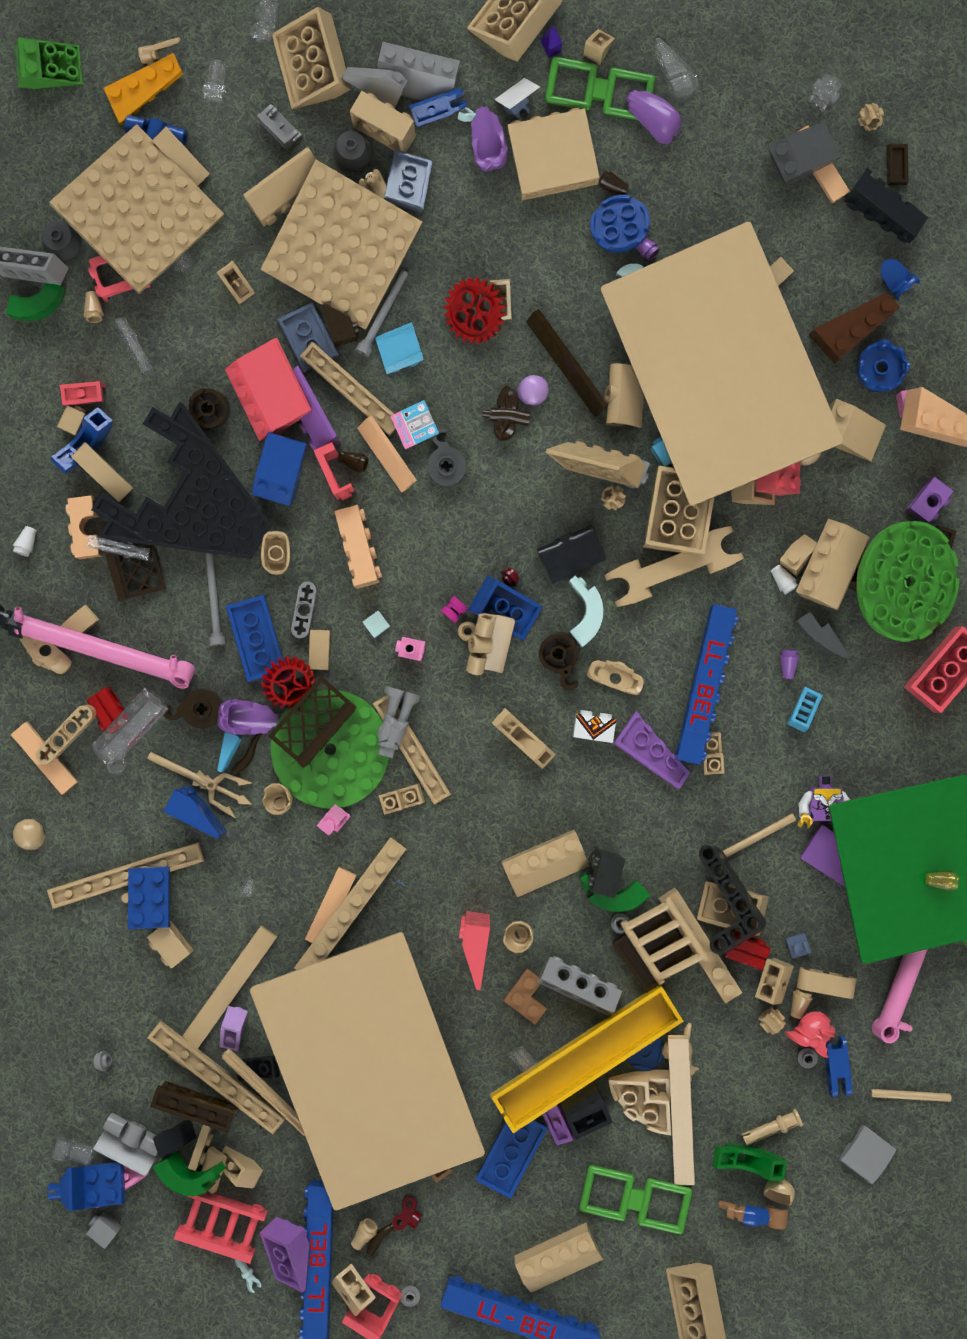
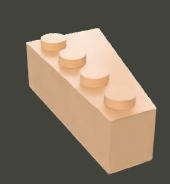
(933, 417)
(357, 546)

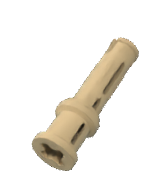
(781, 1124)

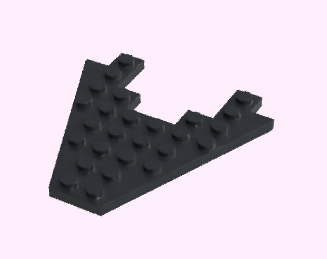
(205, 511)

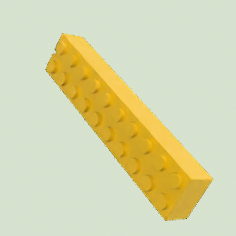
(586, 1058)

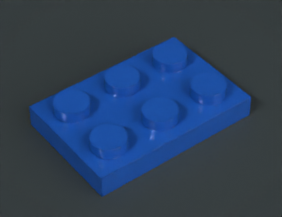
(148, 898)

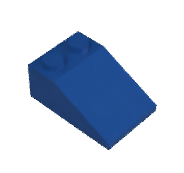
(279, 469)
(504, 601)
(193, 810)

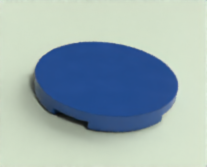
(620, 223)

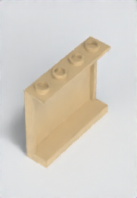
(553, 153)

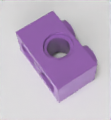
(938, 493)

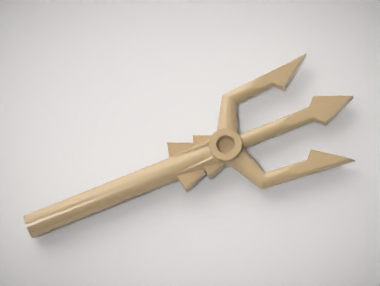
(205, 782)

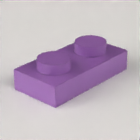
(558, 1125)

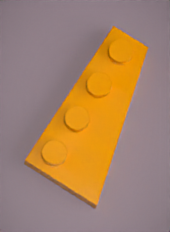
(141, 86)

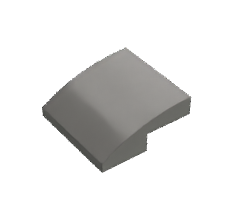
(867, 1154)

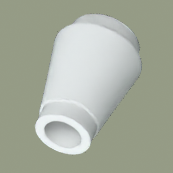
(25, 542)
(784, 579)

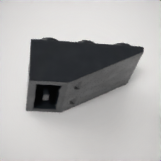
(586, 1111)

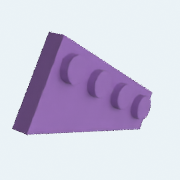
(644, 746)

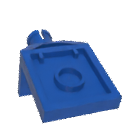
(90, 1186)

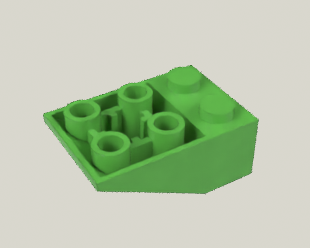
(47, 64)

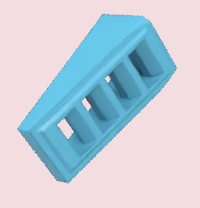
(792, 721)
(228, 749)

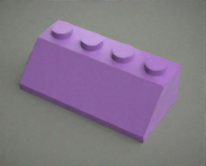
(315, 422)

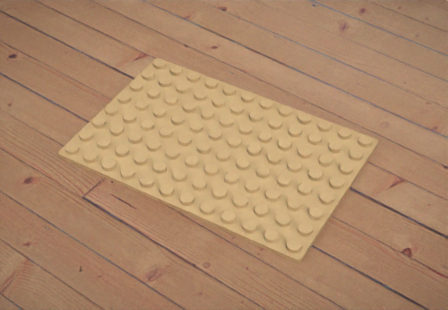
(721, 364)
(367, 1070)

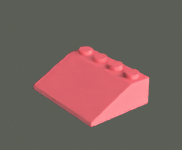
(268, 389)
(475, 935)

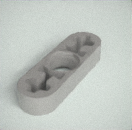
(295, 623)

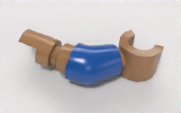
(756, 1216)

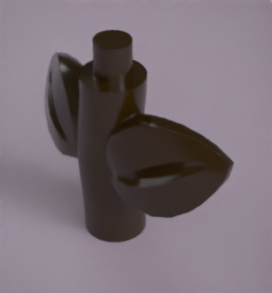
(506, 414)

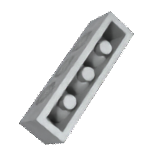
(31, 266)
(586, 996)

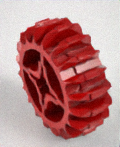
(272, 677)

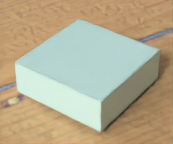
(376, 624)

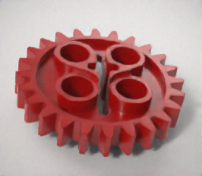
(490, 318)

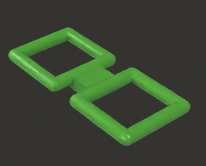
(596, 89)
(635, 1199)

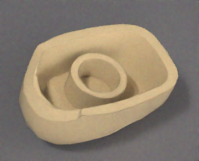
(275, 552)

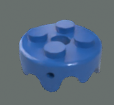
(894, 361)

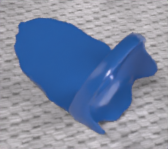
(897, 277)

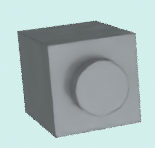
(103, 1229)

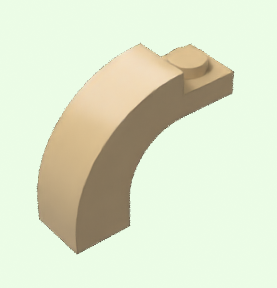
(523, 738)

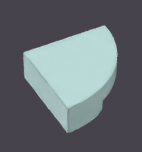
(627, 269)

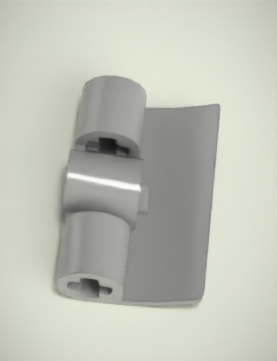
(127, 1144)

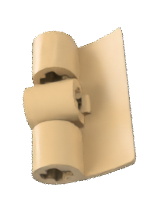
(623, 397)
(489, 643)

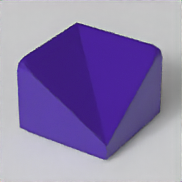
(551, 42)

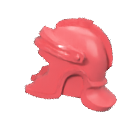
(813, 1032)

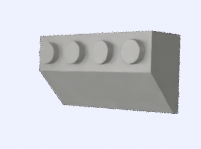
(426, 72)

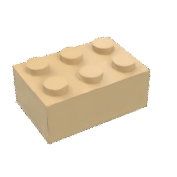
(383, 122)

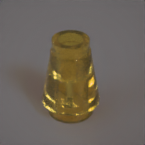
(943, 880)

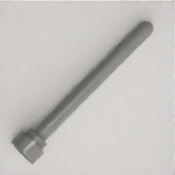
(365, 345)
(217, 636)

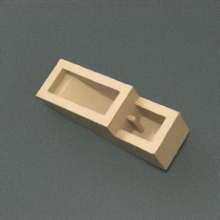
(102, 472)

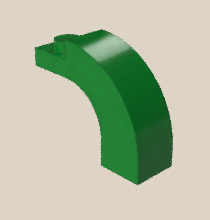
(37, 306)
(625, 900)
(750, 1159)
(184, 1181)

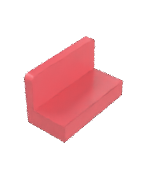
(82, 393)

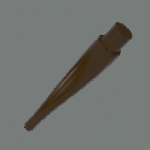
(246, 760)
(377, 1239)

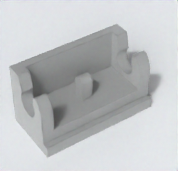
(279, 127)

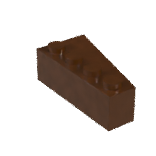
(848, 330)

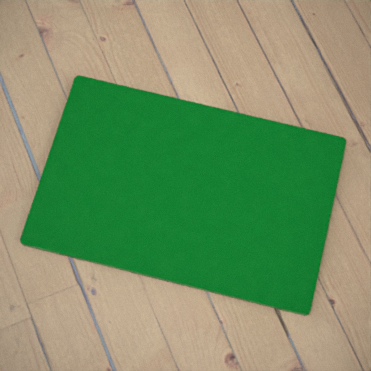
(884, 857)

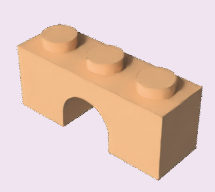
(80, 512)

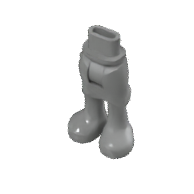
(393, 730)

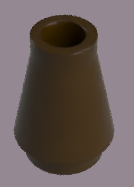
(612, 183)
(355, 461)

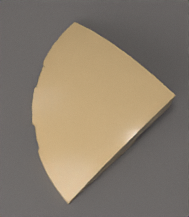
(645, 1098)

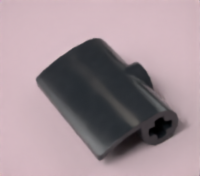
(571, 554)

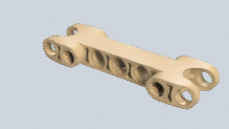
(641, 579)

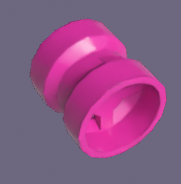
(457, 605)

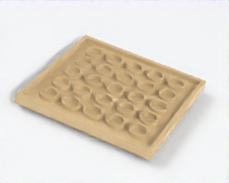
(136, 209)
(341, 244)

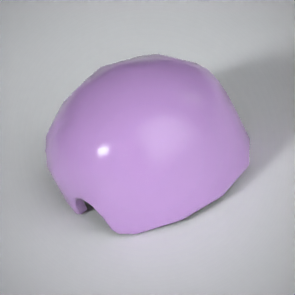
(533, 390)

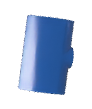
(154, 126)

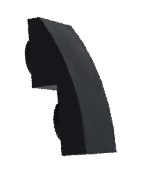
(263, 1066)
(174, 1138)

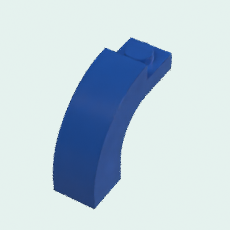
(93, 432)

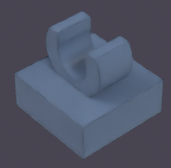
(516, 109)
(798, 945)

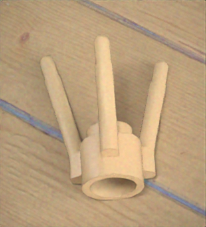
(149, 53)

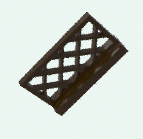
(118, 574)
(325, 734)
(194, 1106)

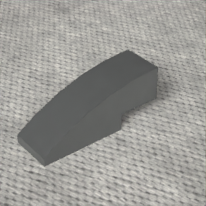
(822, 635)

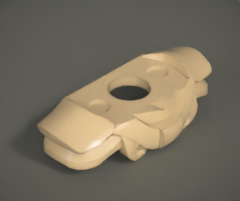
(56, 661)
(601, 671)

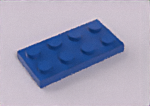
(254, 636)
(510, 1157)

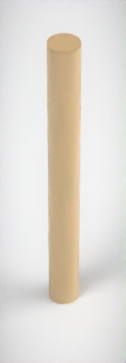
(759, 835)
(912, 1095)

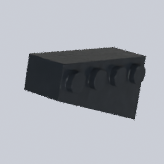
(885, 207)

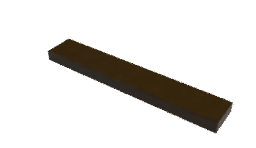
(566, 362)

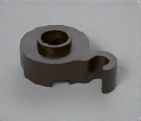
(220, 409)
(557, 664)
(190, 709)

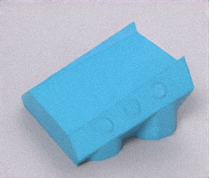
(399, 348)

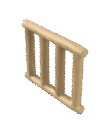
(678, 921)

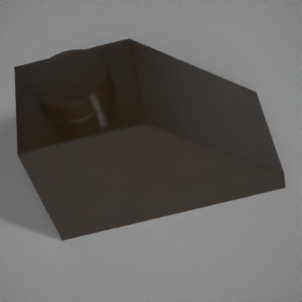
(340, 326)

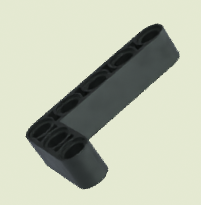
(733, 900)

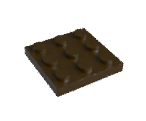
(634, 961)

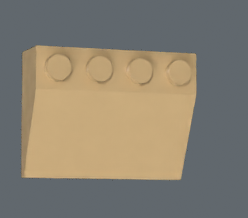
(512, 24)
(311, 59)
(599, 463)
(672, 521)

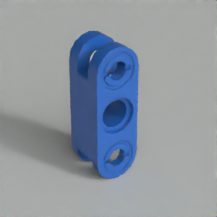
(838, 1067)

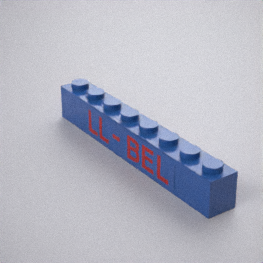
(705, 685)
(318, 1282)
(511, 1313)

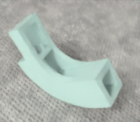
(593, 612)

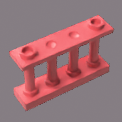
(221, 1245)

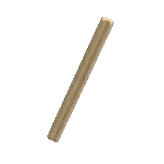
(262, 1088)

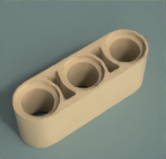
(824, 983)

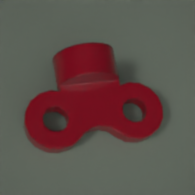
(408, 1215)

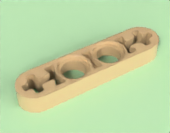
(63, 731)

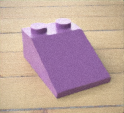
(287, 1252)

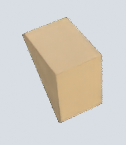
(597, 46)
(235, 282)
(504, 286)

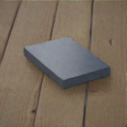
(408, 181)
(302, 329)

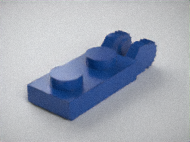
(437, 107)

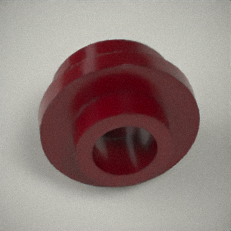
(510, 577)

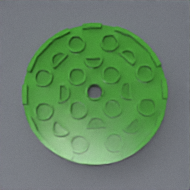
(884, 598)
(338, 777)

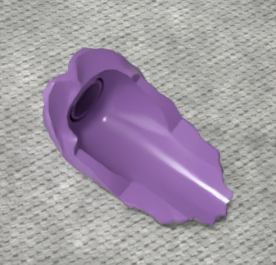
(655, 115)
(488, 140)
(246, 717)

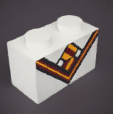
(594, 727)

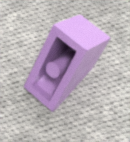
(233, 1028)

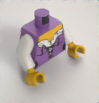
(816, 802)

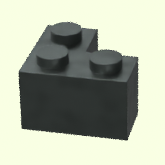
(606, 873)

